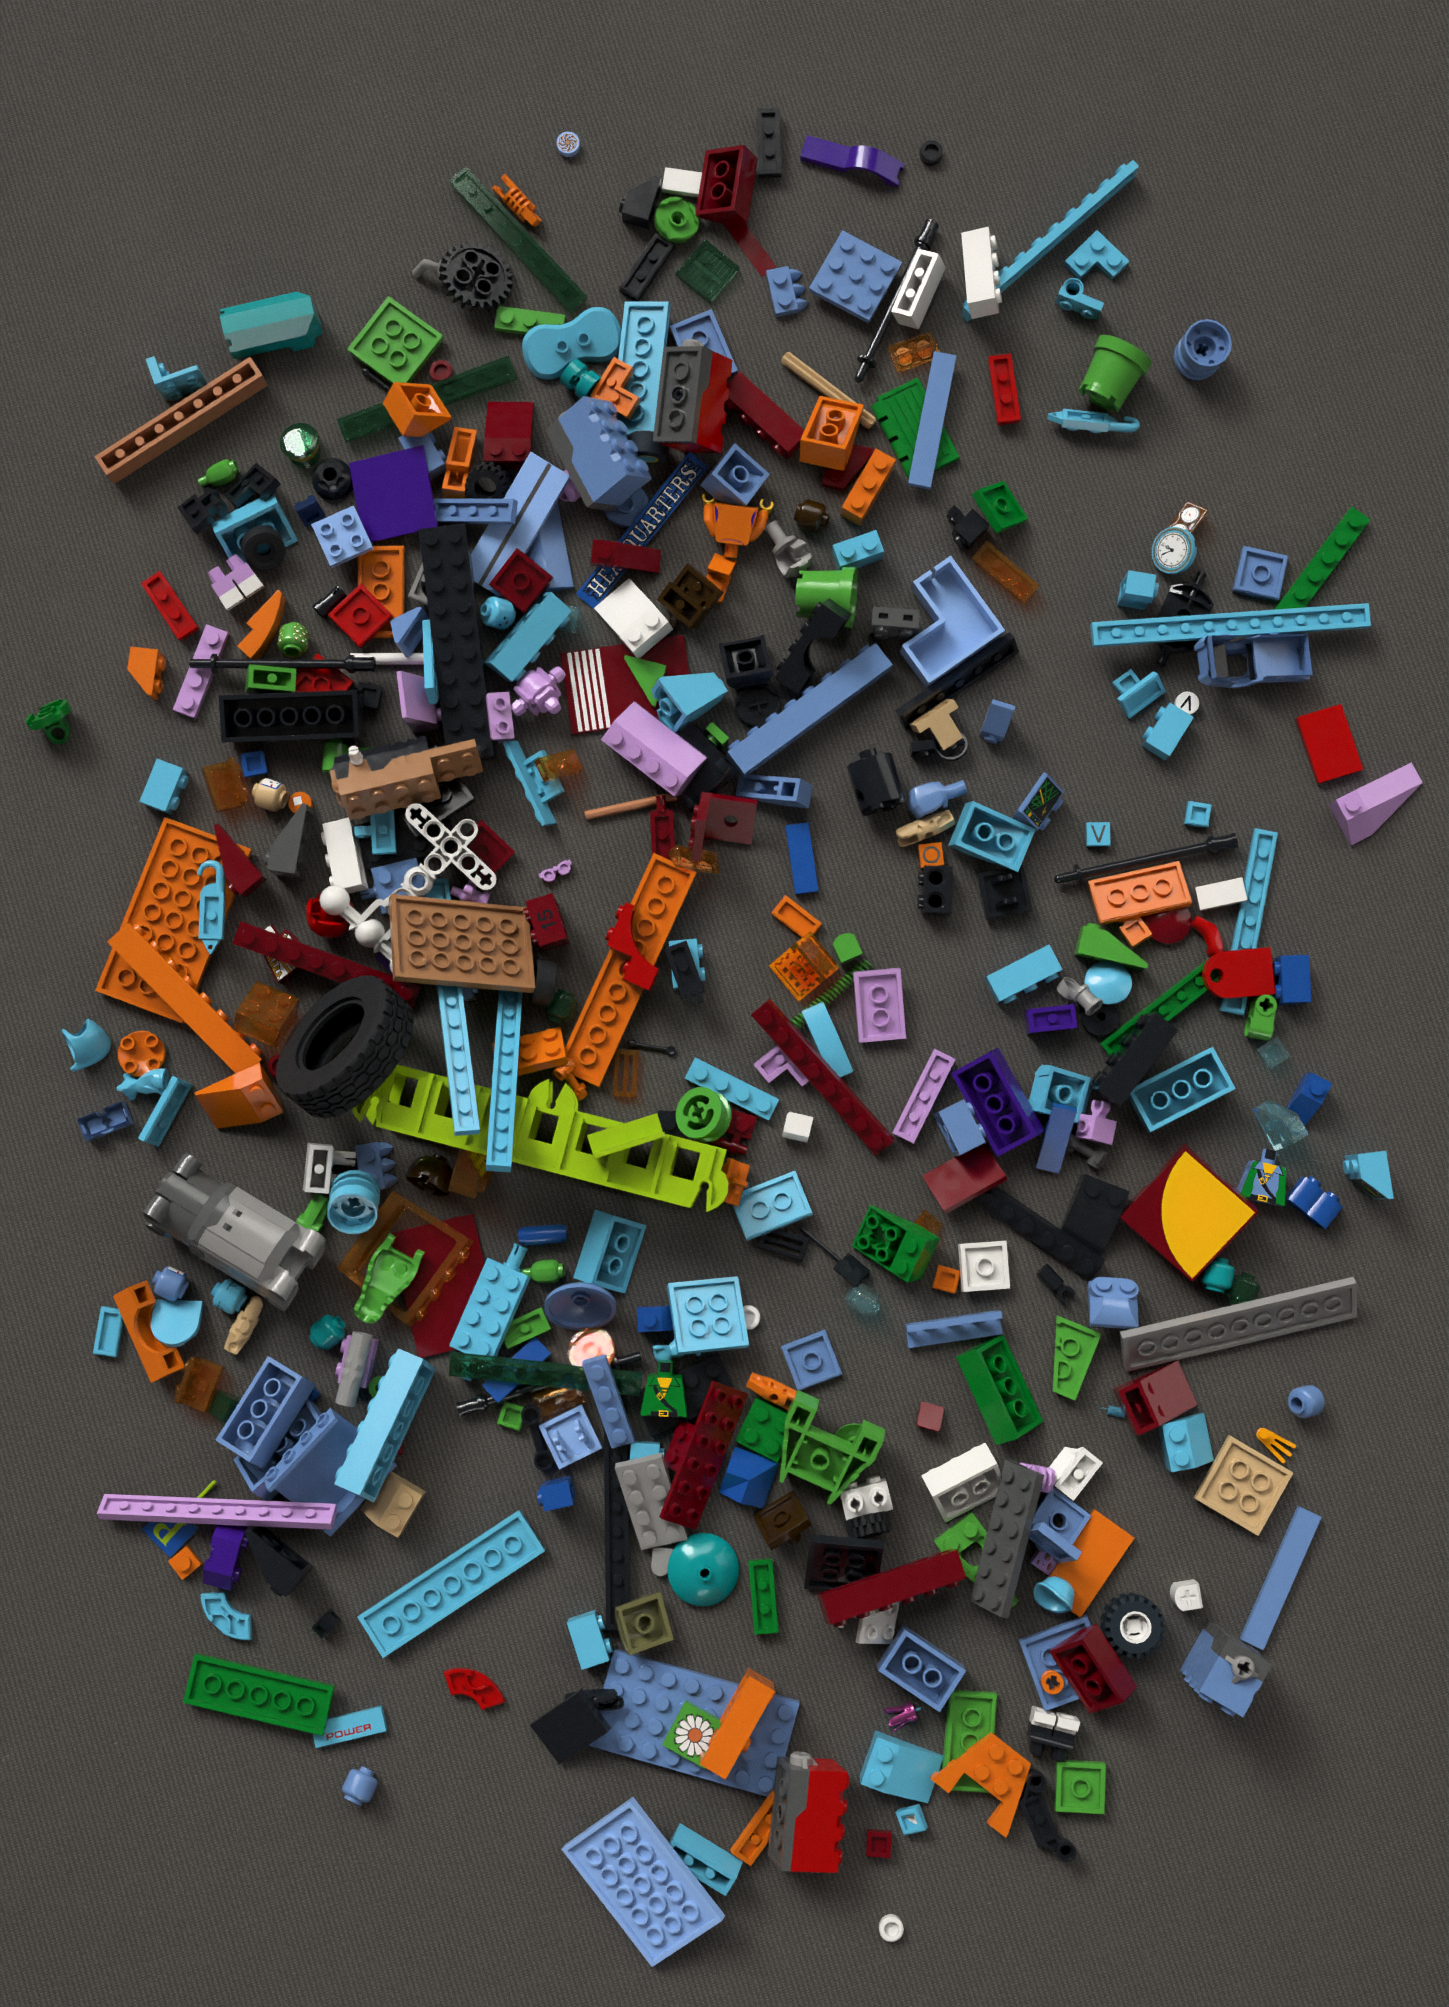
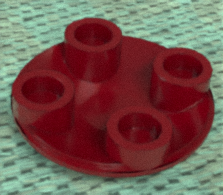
(1169, 925)

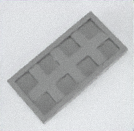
(645, 1489)

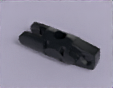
(603, 1699)

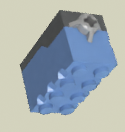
(598, 453)
(1225, 1669)

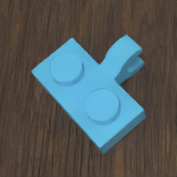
(381, 832)

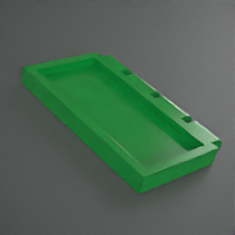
(903, 413)

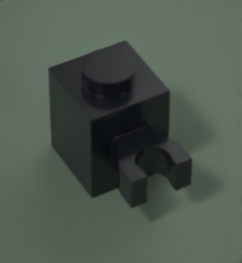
(968, 528)

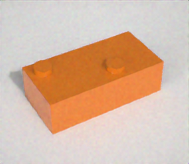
(738, 1723)

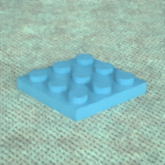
(707, 1315)

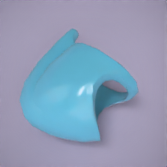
(87, 1045)

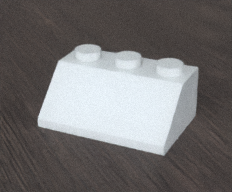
(964, 1482)

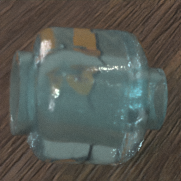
(862, 1301)

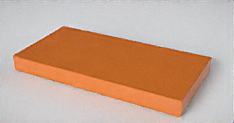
(384, 576)
(1139, 893)
(1101, 1548)

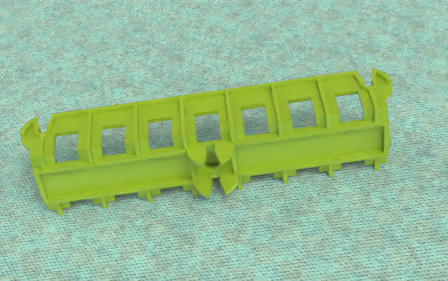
(564, 1156)

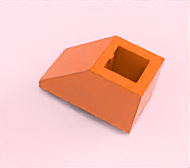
(146, 668)

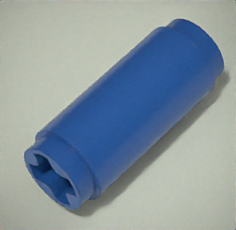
(542, 1234)

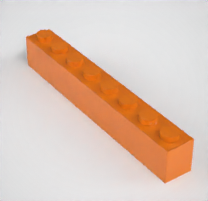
(183, 998)

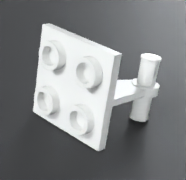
(877, 1627)

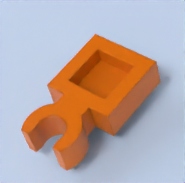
(1134, 931)

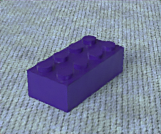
(998, 1102)

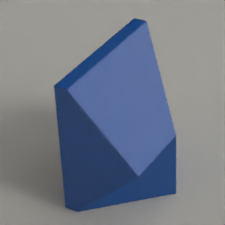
(748, 1478)

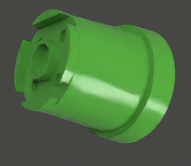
(1113, 372)
(821, 585)

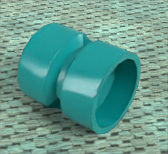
(578, 378)

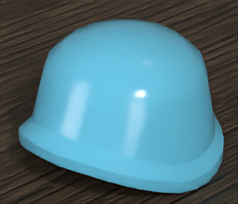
(1054, 1594)

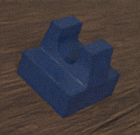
(309, 511)

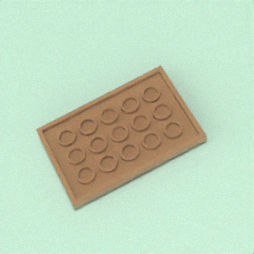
(460, 944)

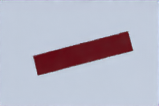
(751, 247)

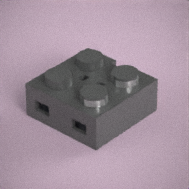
(893, 622)

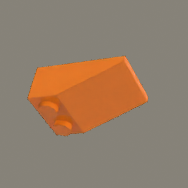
(830, 433)
(241, 1099)

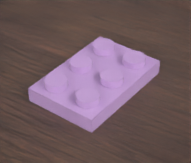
(879, 1005)

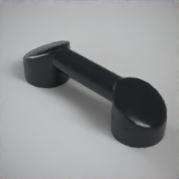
(543, 1457)

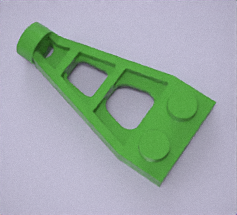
(960, 1537)

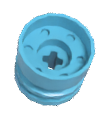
(353, 1202)

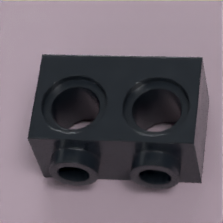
(942, 891)

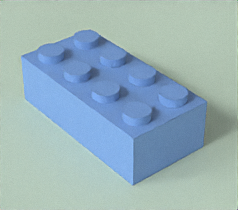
(265, 1412)

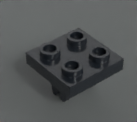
(1004, 892)

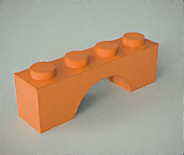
(136, 1309)

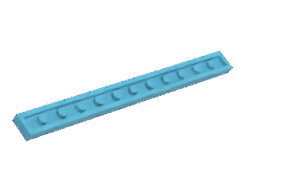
(1236, 623)
(456, 1045)

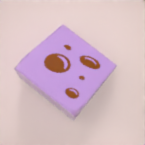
(1043, 1561)

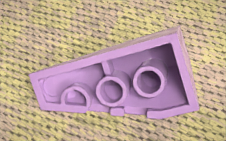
(1371, 805)

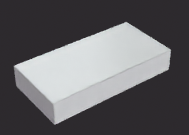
(681, 182)
(1221, 894)

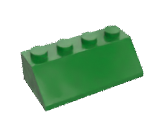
(999, 1389)

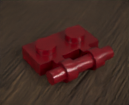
(740, 1126)

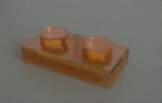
(558, 765)

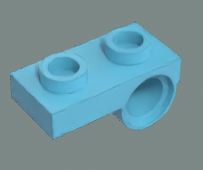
(1085, 305)

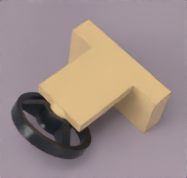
(942, 728)

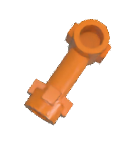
(565, 1072)

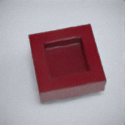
(878, 1843)

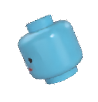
(497, 613)

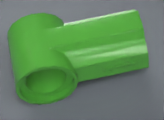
(315, 1213)

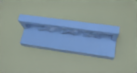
(953, 1328)

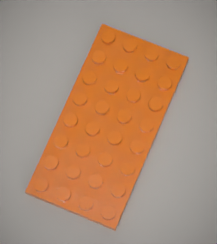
(168, 911)

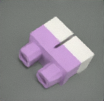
(225, 586)

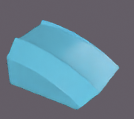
(1059, 1087)

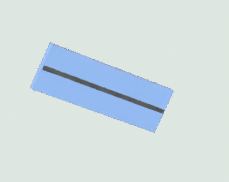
(537, 491)

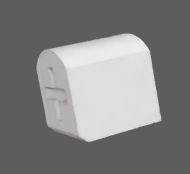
(797, 1127)
(1186, 1595)

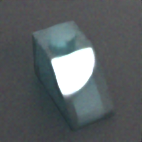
(1279, 1124)

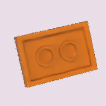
(540, 1051)

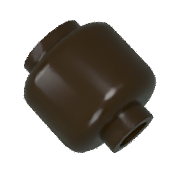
(811, 516)

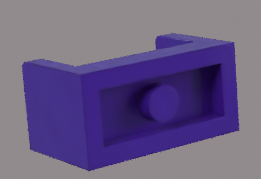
(1050, 1018)

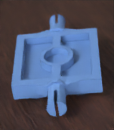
(388, 879)

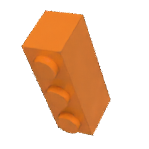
(868, 487)

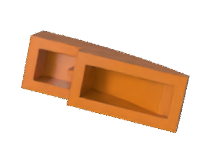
(459, 463)
(264, 627)

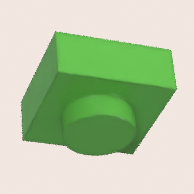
(716, 736)

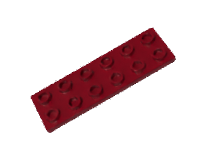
(699, 1452)

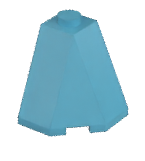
(686, 698)

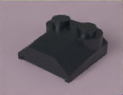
(746, 662)

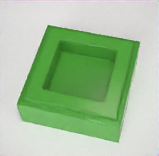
(511, 1415)

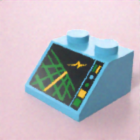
(1370, 1173)

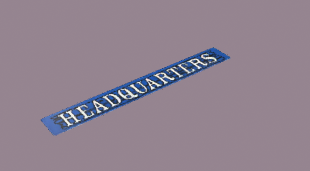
(646, 525)

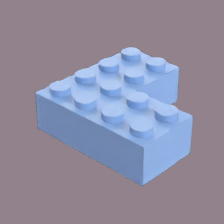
(960, 628)

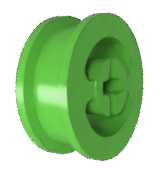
(713, 1116)

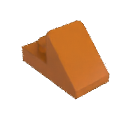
(720, 572)

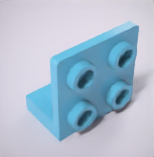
(176, 384)

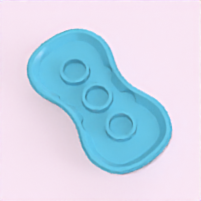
(589, 338)

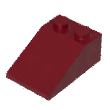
(508, 434)

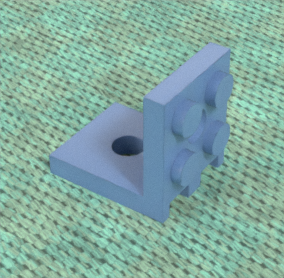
(1055, 1540)

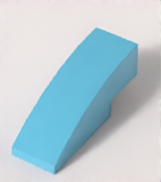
(827, 1039)

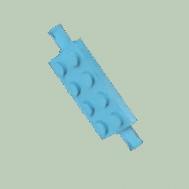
(492, 1306)

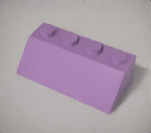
(654, 749)

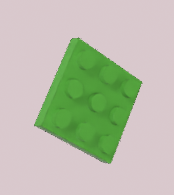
(395, 343)

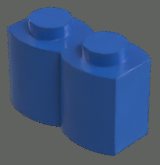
(1313, 1202)

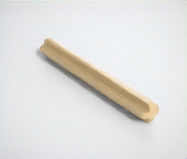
(822, 385)

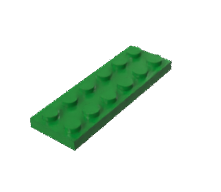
(259, 1694)

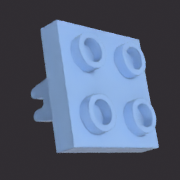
(342, 536)
(570, 1436)

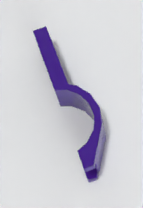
(846, 158)

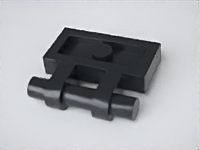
(199, 510)

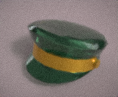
(301, 444)

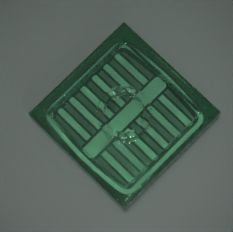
(707, 271)

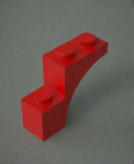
(621, 938)

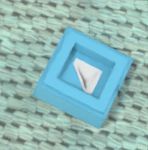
(911, 1819)

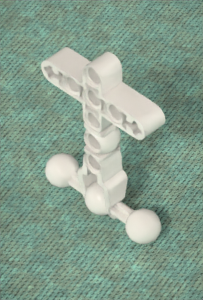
(370, 931)

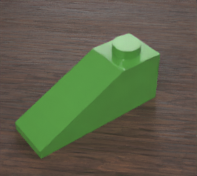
(1103, 946)

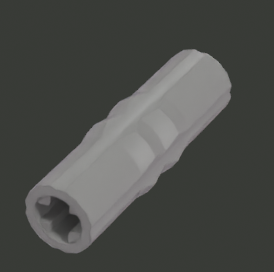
(353, 1369)

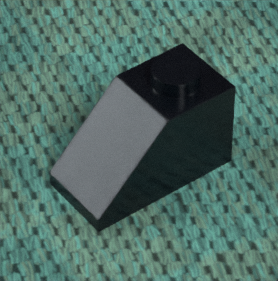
(641, 203)

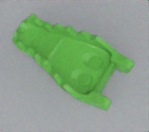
(386, 1278)

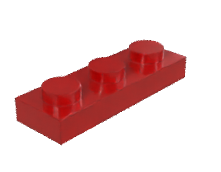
(1004, 389)
(170, 606)

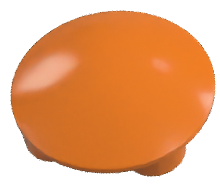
(141, 1053)

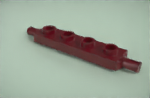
(662, 829)

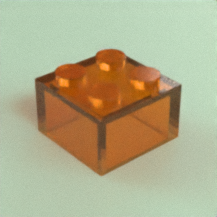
(266, 1014)

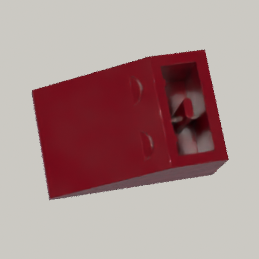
(1155, 1398)

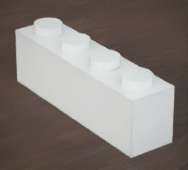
(980, 272)

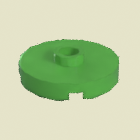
(676, 209)

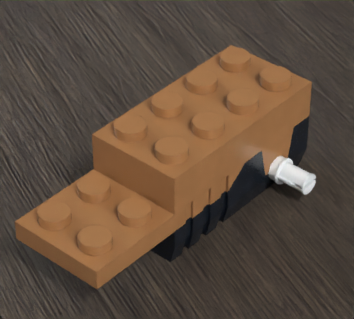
(399, 774)

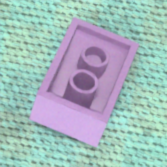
(415, 708)

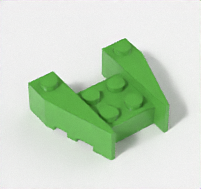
(821, 1455)

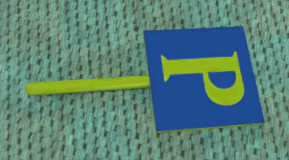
(173, 1535)

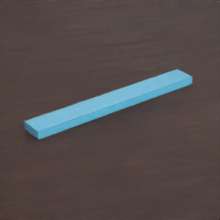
(1251, 912)

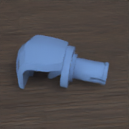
(931, 796)

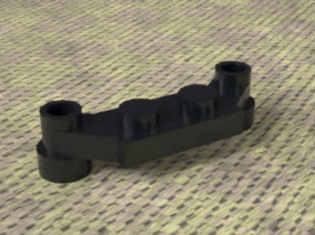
(1040, 1820)

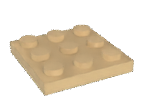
(1243, 1485)

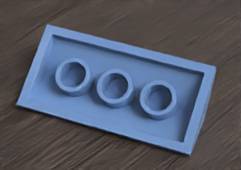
(551, 552)

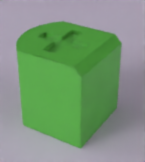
(846, 948)

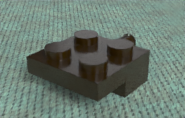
(689, 597)

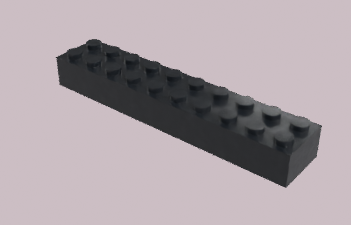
(456, 636)

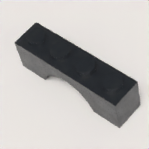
(797, 668)

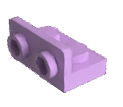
(500, 716)

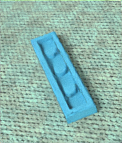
(430, 676)

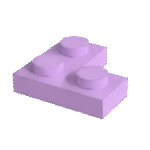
(775, 1063)

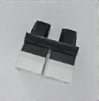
(1053, 1730)

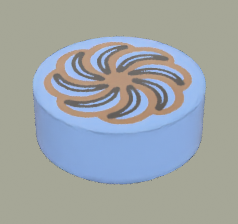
(568, 144)

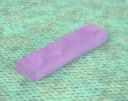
(199, 679)
(923, 1096)

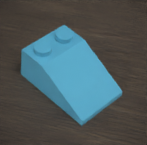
(991, 836)
(899, 1768)

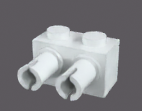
(318, 1166)
(866, 1497)

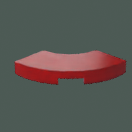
(474, 1684)

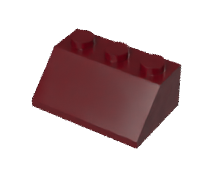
(727, 185)
(1093, 1669)

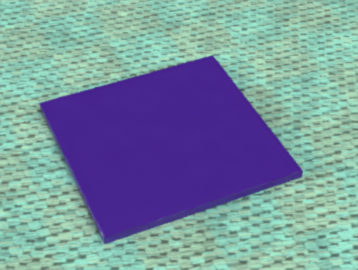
(394, 493)

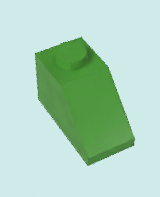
(270, 679)

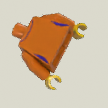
(734, 523)

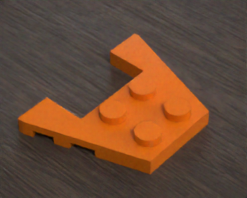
(997, 1770)

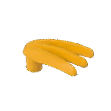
(1268, 1438)

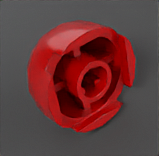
(322, 923)

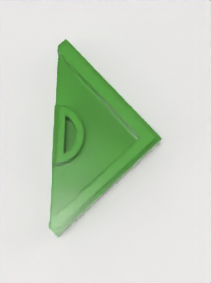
(646, 675)

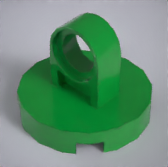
(50, 717)

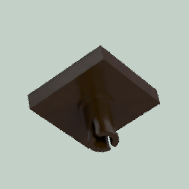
(782, 1521)

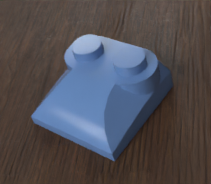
(1113, 1303)

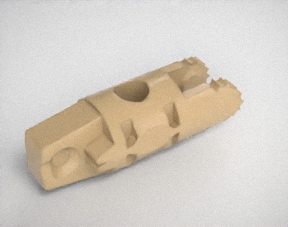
(924, 828)
(244, 1325)

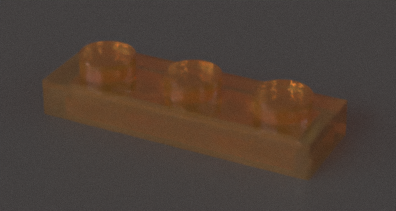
(1005, 572)

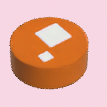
(297, 799)

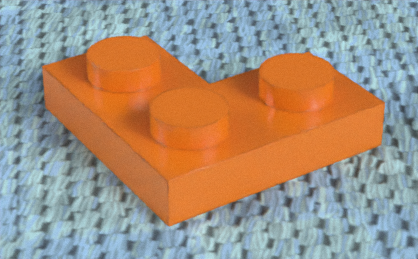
(612, 388)

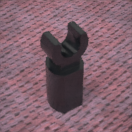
(1054, 1282)

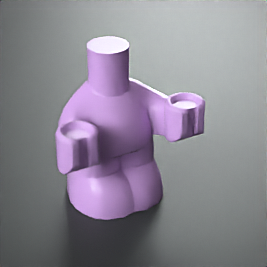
(470, 893)

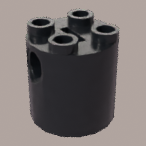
(875, 781)

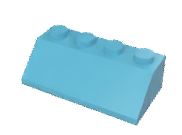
(528, 637)

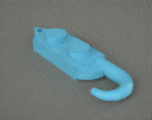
(1092, 421)
(212, 907)

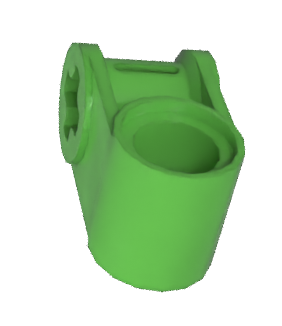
(1261, 1021)

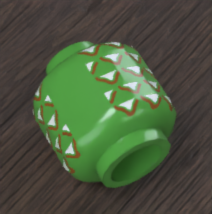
(293, 639)

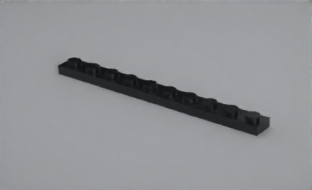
(616, 1531)

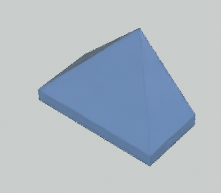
(408, 630)

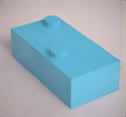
(1180, 1090)

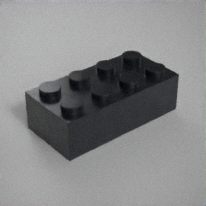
(1133, 1058)

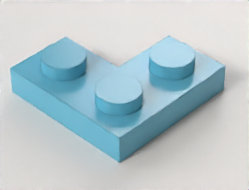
(1098, 252)

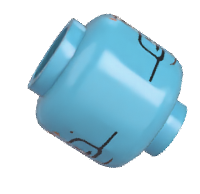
(229, 1296)

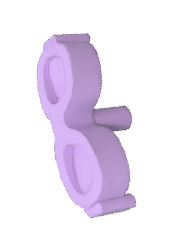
(563, 869)

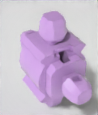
(538, 692)

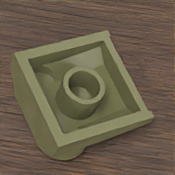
(643, 1623)

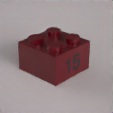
(547, 922)

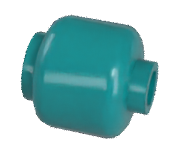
(1218, 1275)
(327, 1332)

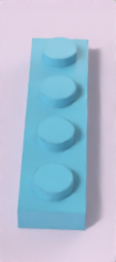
(732, 1088)

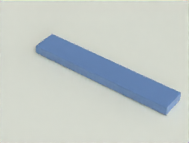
(932, 420)
(1280, 1577)

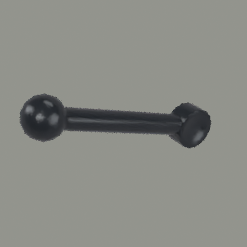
(367, 372)
(670, 1050)

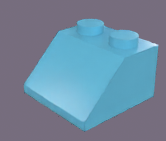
(1185, 1442)

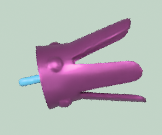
(907, 1716)

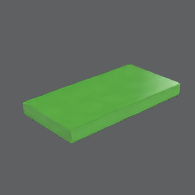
(968, 1720)

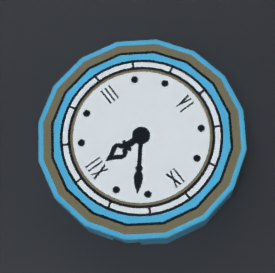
(1174, 550)

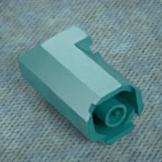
(271, 325)

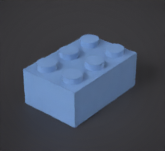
(921, 1668)

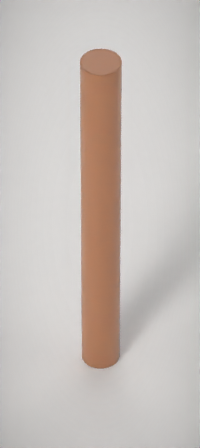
(627, 806)

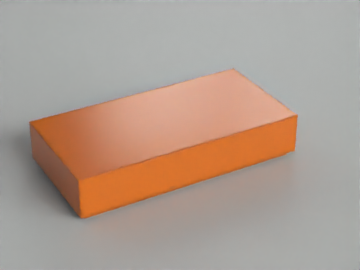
(795, 917)

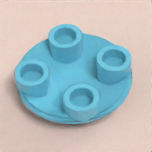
(1109, 981)

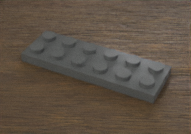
(1007, 1538)

